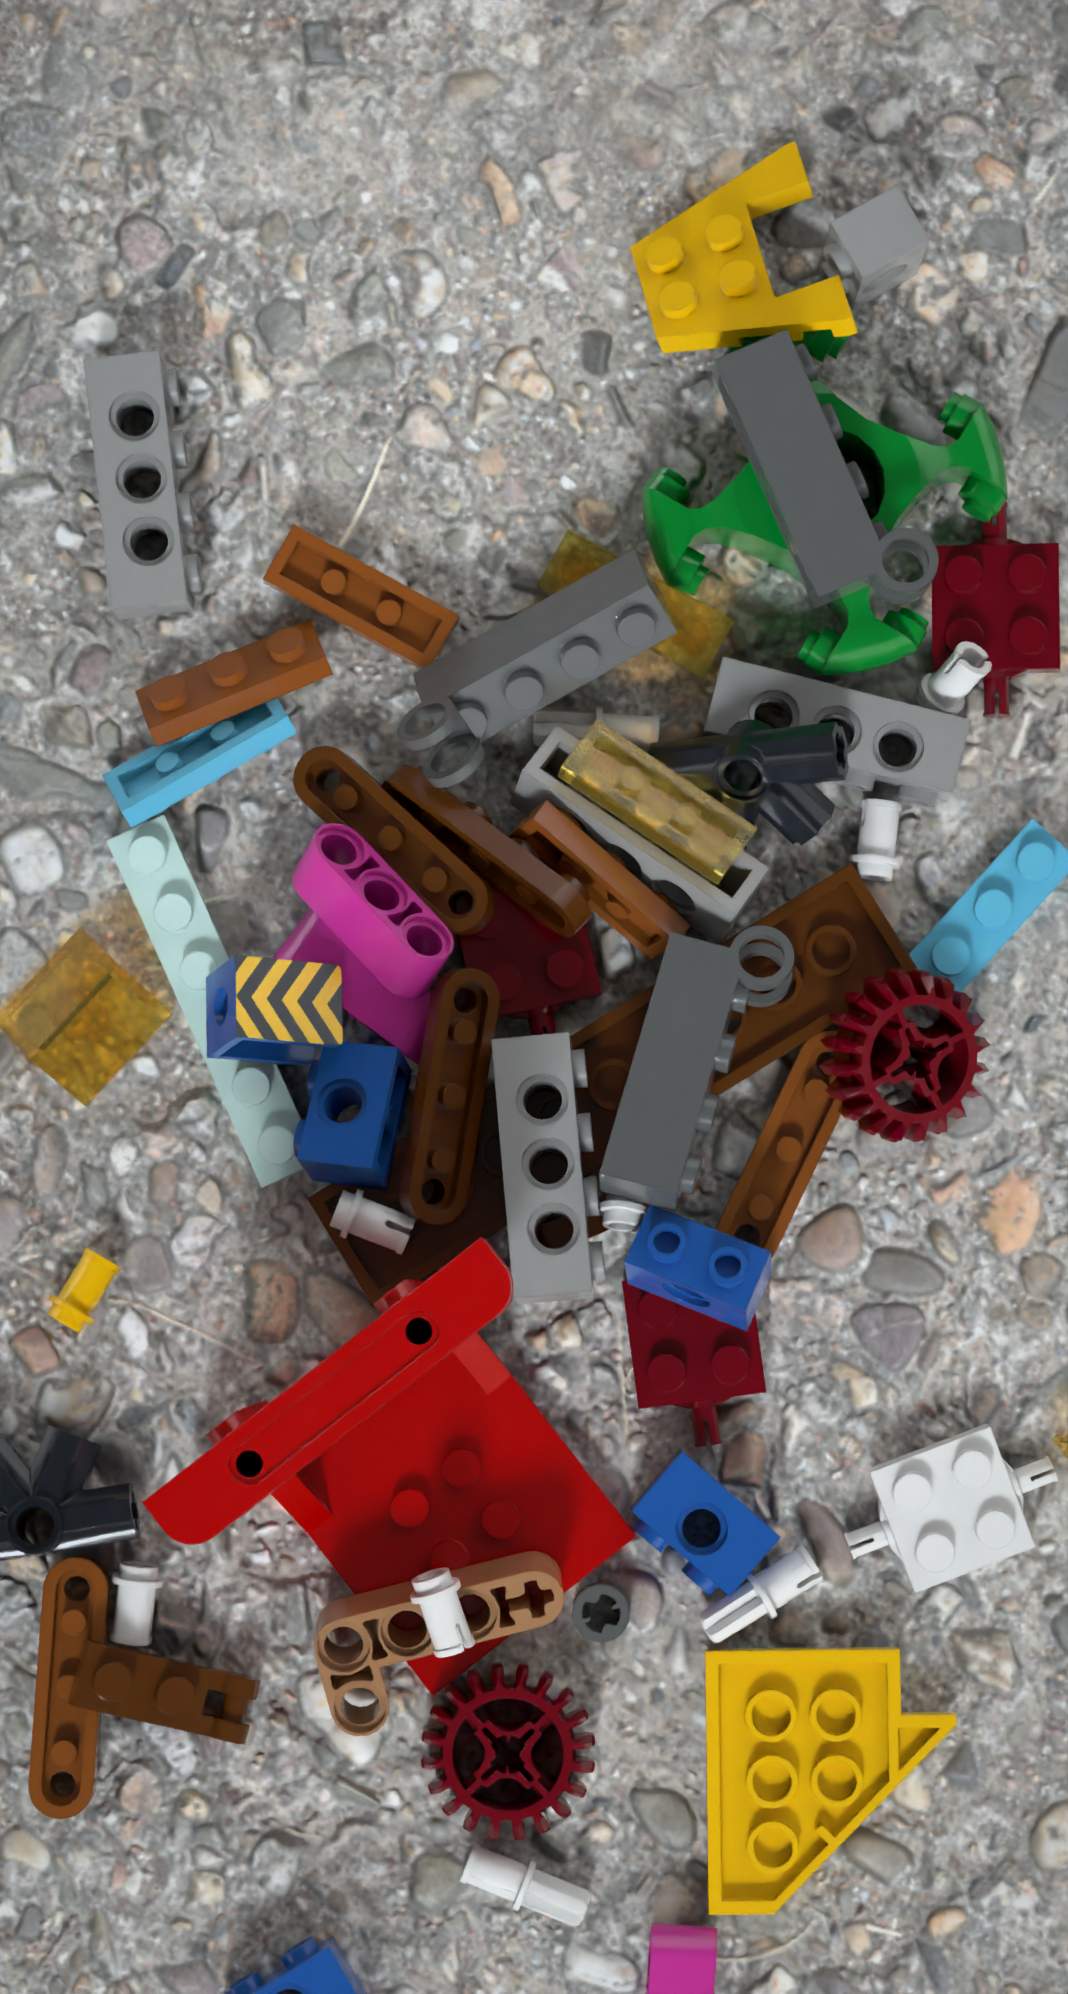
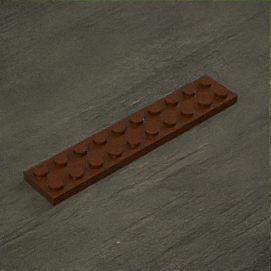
(835, 942)

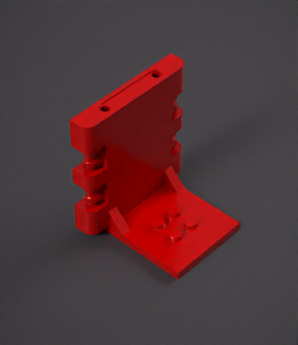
(408, 1457)

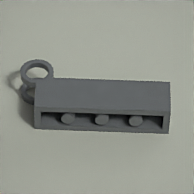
(806, 478)
(534, 662)
(677, 1061)

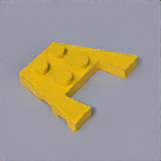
(709, 274)

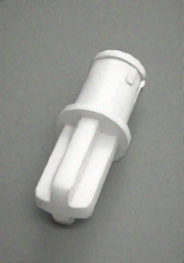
(636, 729)
(761, 1595)
(526, 1886)

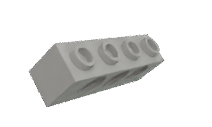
(114, 390)
(933, 736)
(702, 903)
(520, 1069)

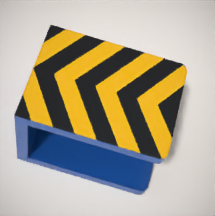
(273, 1010)

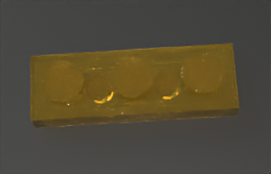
(698, 626)
(657, 802)

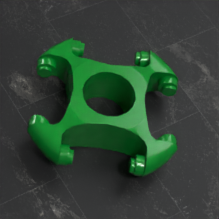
(901, 475)

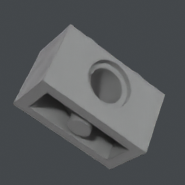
(874, 247)

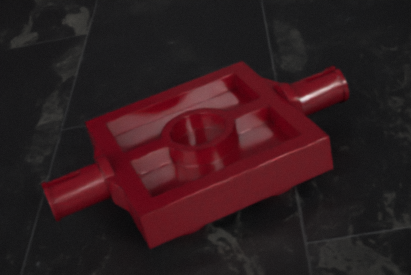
(1001, 600)
(529, 963)
(689, 1359)

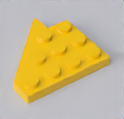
(798, 1761)

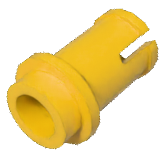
(83, 1291)

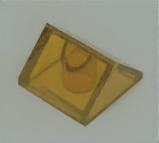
(82, 1017)

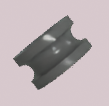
(609, 1630)

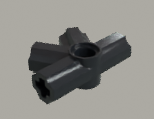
(774, 780)
(58, 1485)

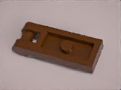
(161, 1691)

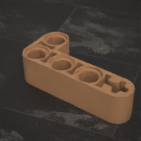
(384, 1644)

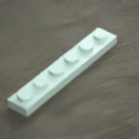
(189, 953)

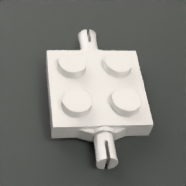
(951, 1508)

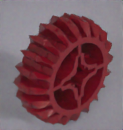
(882, 1046)
(530, 1776)

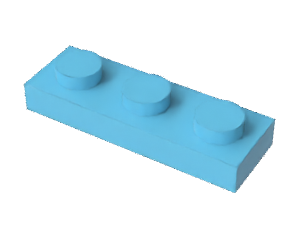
(182, 766)
(993, 907)

